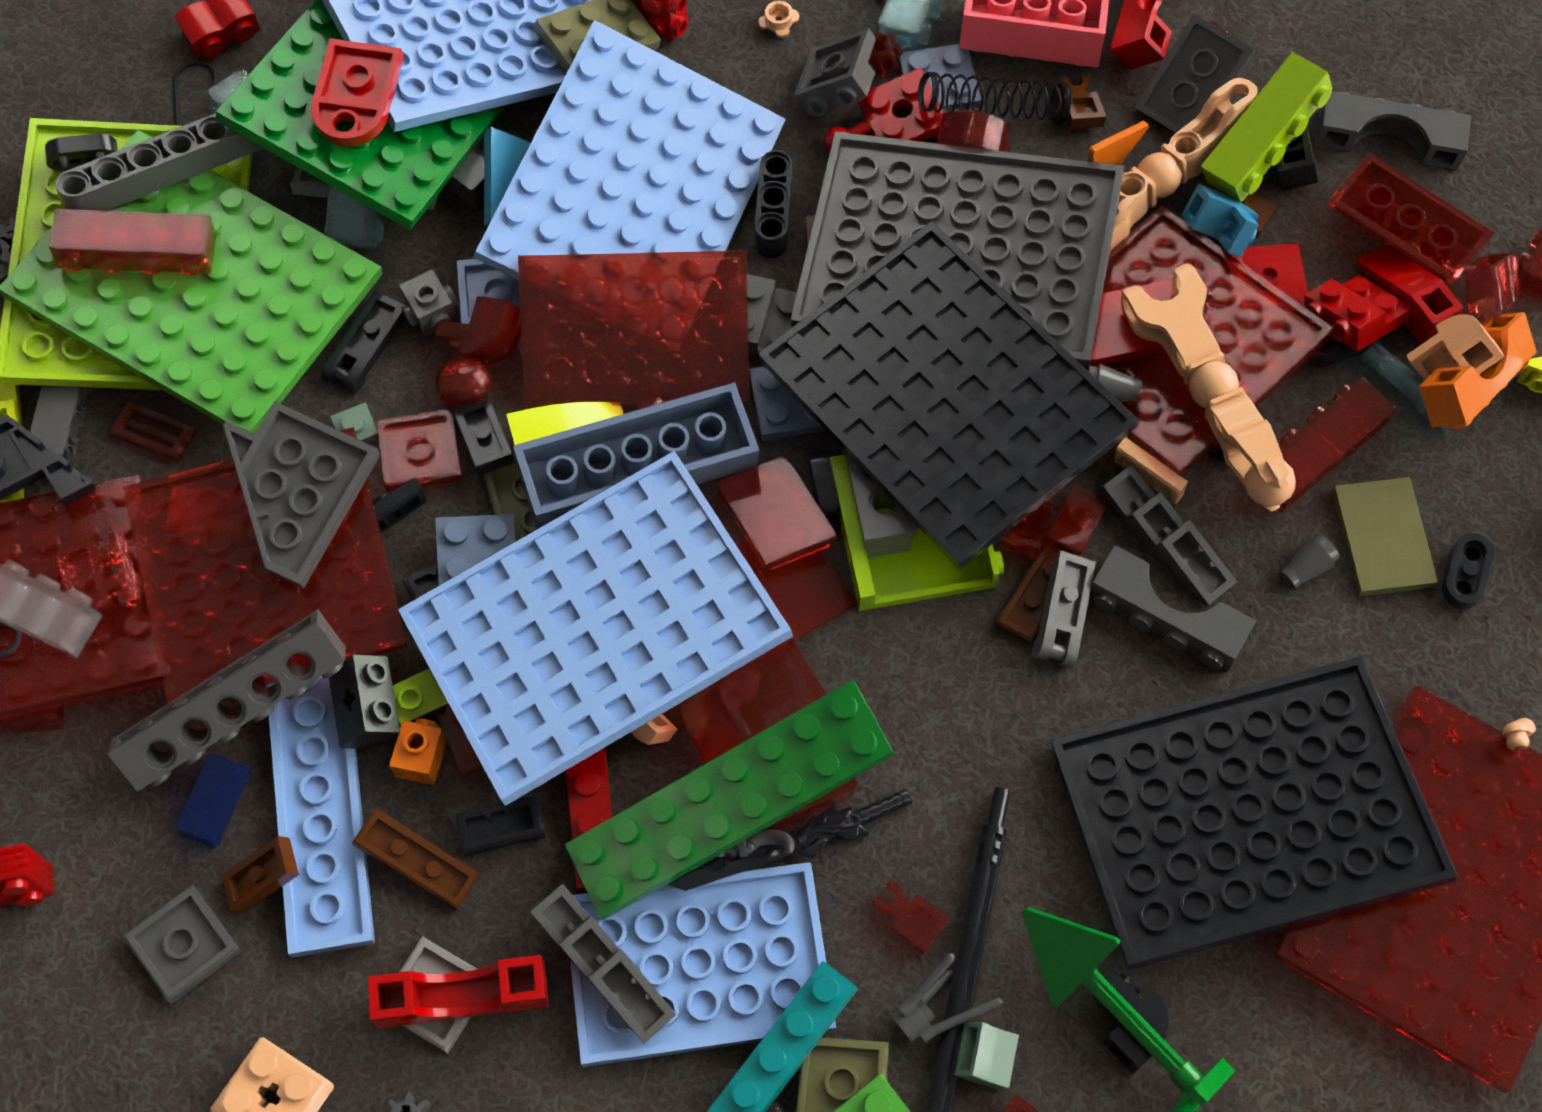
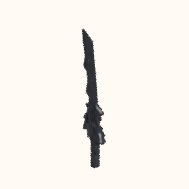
(807, 840)

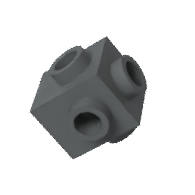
(427, 302)

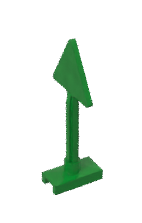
(1070, 957)

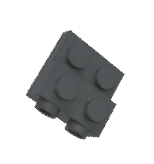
(836, 74)
(768, 312)

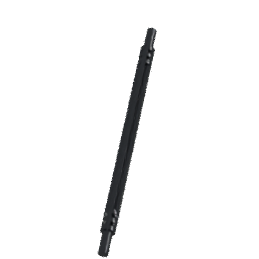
(970, 951)

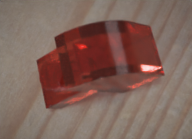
(973, 130)
(491, 331)

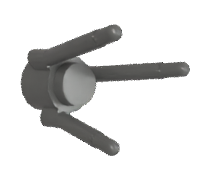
(915, 1016)

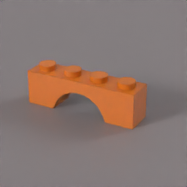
(1459, 393)

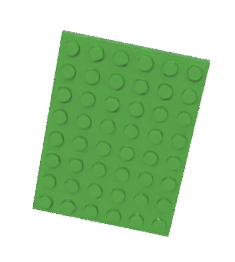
(217, 338)

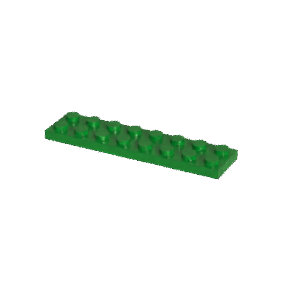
(729, 799)

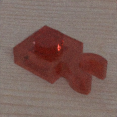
(916, 920)

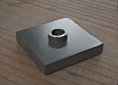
(182, 944)

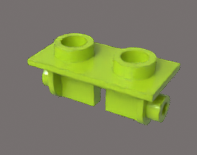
(418, 696)

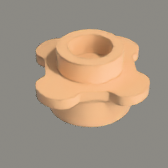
(780, 10)

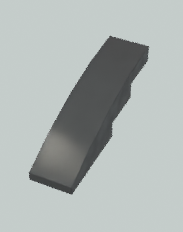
(1167, 536)
(602, 963)

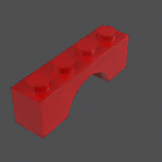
(1140, 34)
(426, 998)

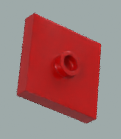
(1279, 266)

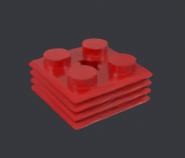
(24, 876)

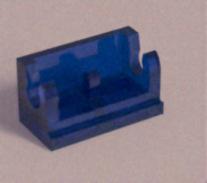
(213, 800)

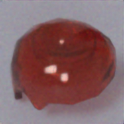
(463, 381)

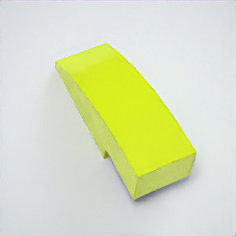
(552, 419)

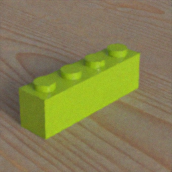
(1267, 127)

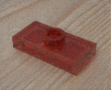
(1076, 521)

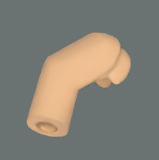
(1518, 733)

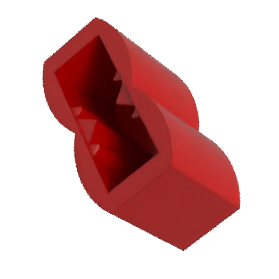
(215, 25)

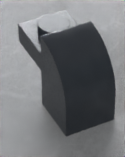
(1151, 1009)

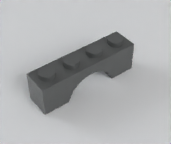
(1435, 134)
(1212, 634)

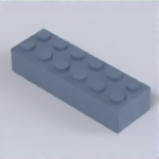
(577, 464)

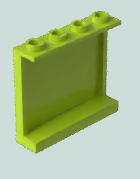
(905, 575)

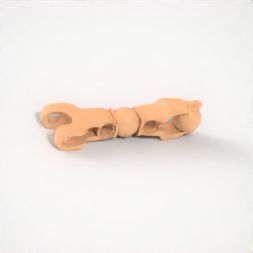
(1182, 158)
(1233, 418)

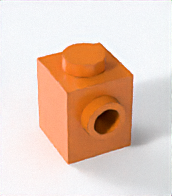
(418, 751)

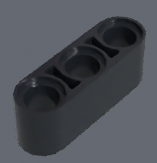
(773, 190)

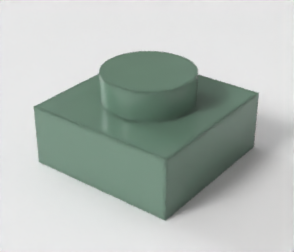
(360, 419)

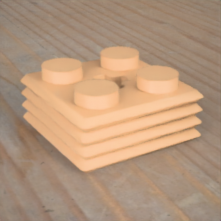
(266, 1070)

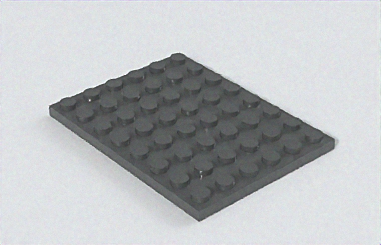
(1022, 218)

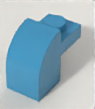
(1221, 218)

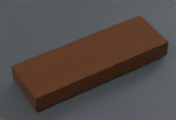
(1024, 610)
(415, 859)

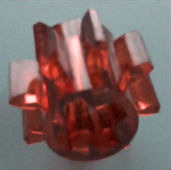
(884, 53)

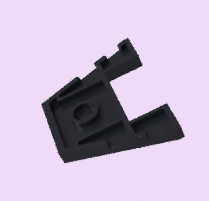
(27, 460)

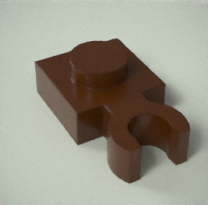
(1086, 106)

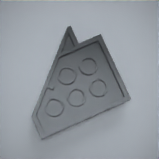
(297, 486)

